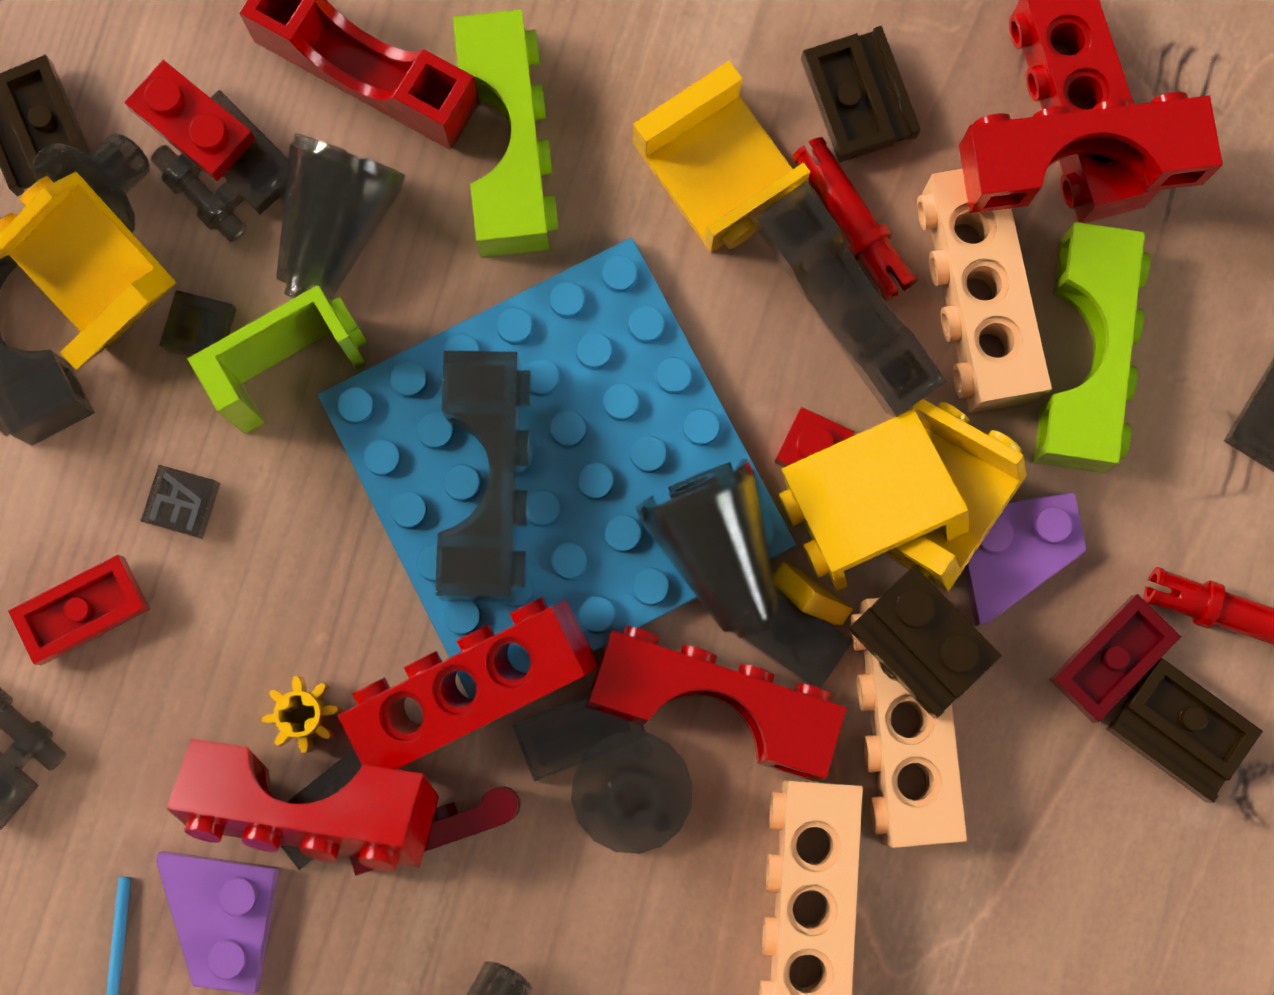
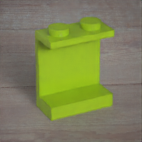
(265, 343)

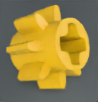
(291, 702)

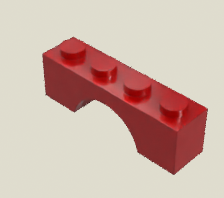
(402, 84)
(1159, 142)
(789, 727)
(376, 817)

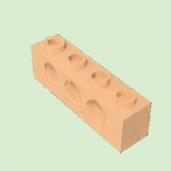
(1009, 315)
(938, 811)
(835, 876)

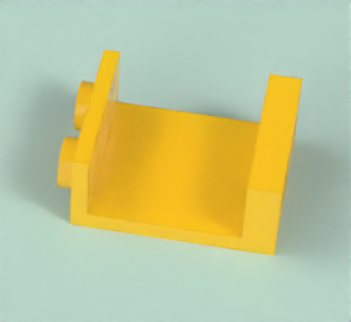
(715, 158)
(83, 262)
(986, 476)
(871, 496)

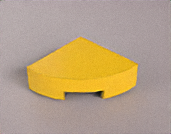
(811, 595)

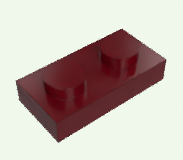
(1115, 658)

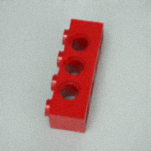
(1092, 72)
(557, 654)

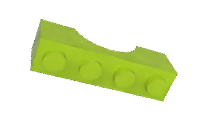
(509, 200)
(1101, 279)

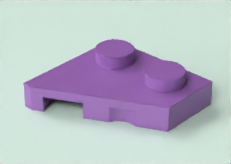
(1022, 552)
(220, 917)

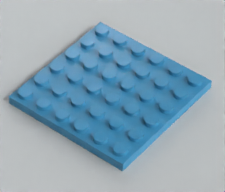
(609, 424)

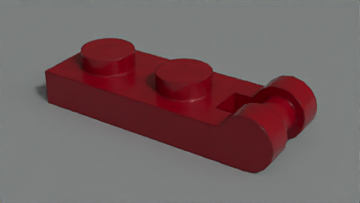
(496, 809)

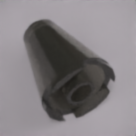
(329, 213)
(718, 545)

